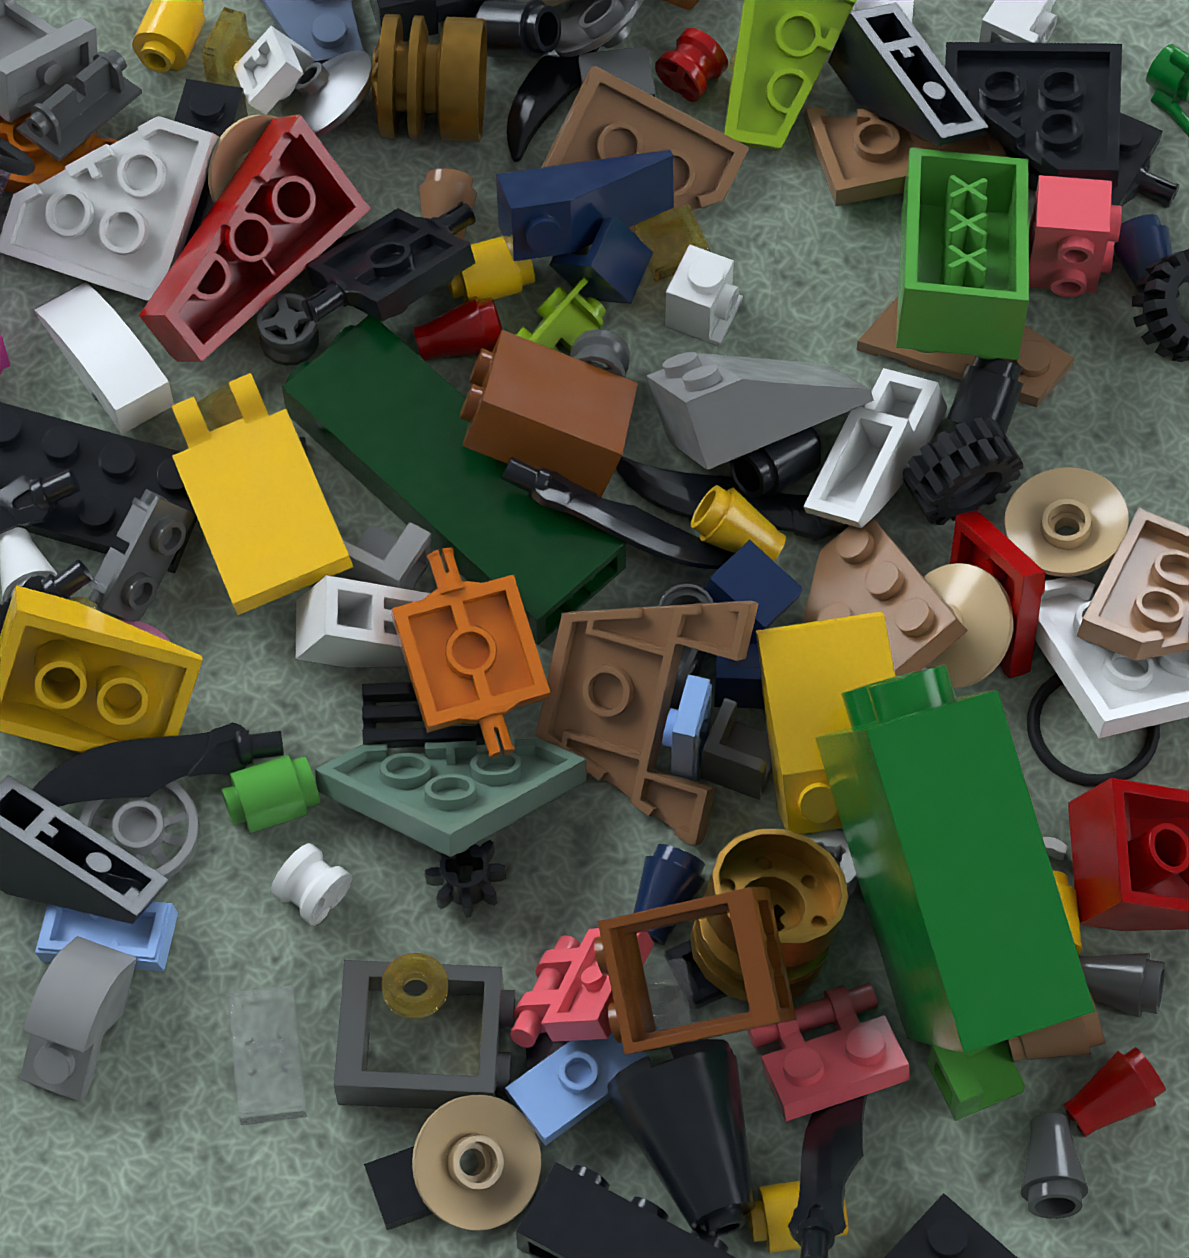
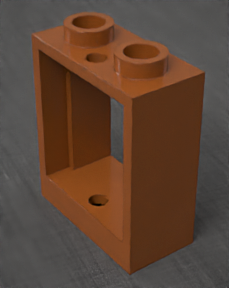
(759, 958)

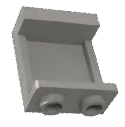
(38, 57)

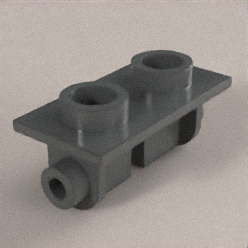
(81, 107)
(131, 580)

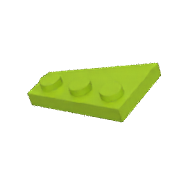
(777, 64)

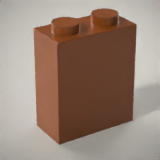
(548, 411)

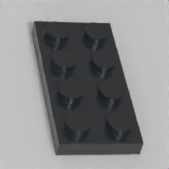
(108, 470)

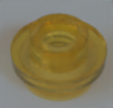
(414, 967)

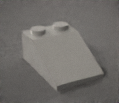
(737, 404)

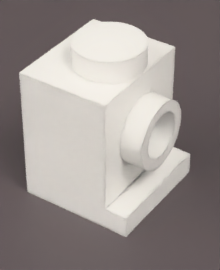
(1018, 21)
(702, 296)

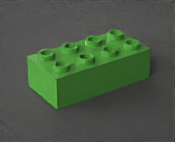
(963, 254)

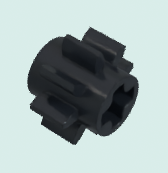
(481, 878)

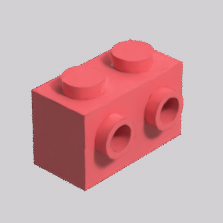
(1072, 234)

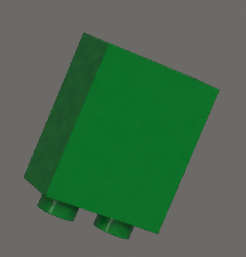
(952, 863)

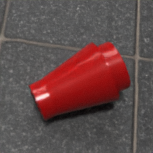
(460, 330)
(1117, 1091)

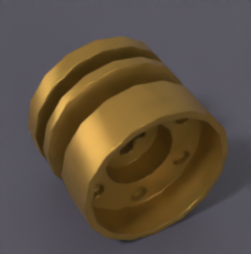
(431, 78)
(806, 900)

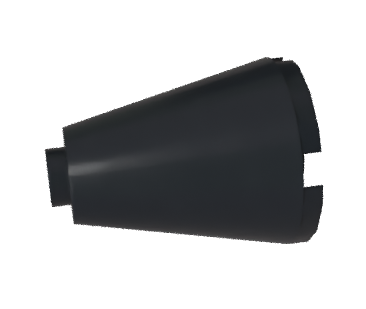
(692, 1131)

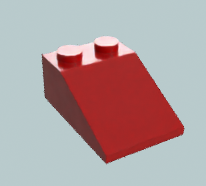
(1131, 856)

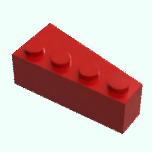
(258, 236)

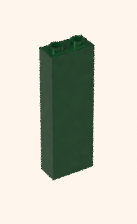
(403, 440)

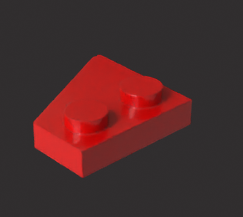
(986, 547)

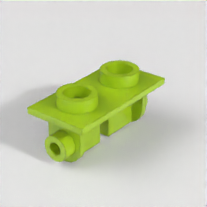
(565, 318)

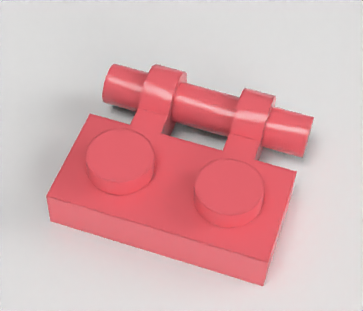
(570, 993)
(836, 1065)

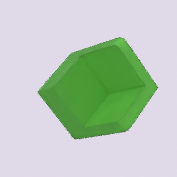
(974, 1078)

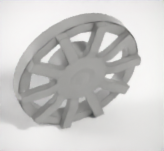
(141, 829)

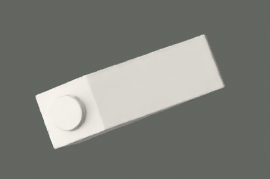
(350, 623)

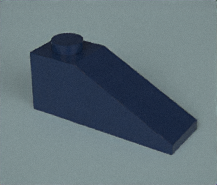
(564, 205)

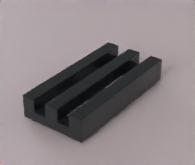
(404, 737)

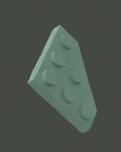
(452, 790)

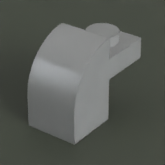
(70, 1013)

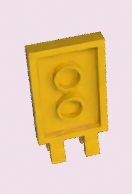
(257, 501)

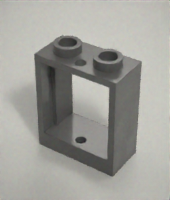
(417, 1090)

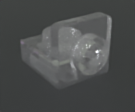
(670, 993)

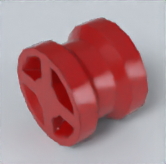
(691, 64)

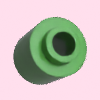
(271, 793)

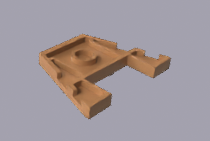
(614, 693)

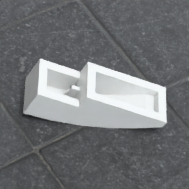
(106, 357)
(875, 448)

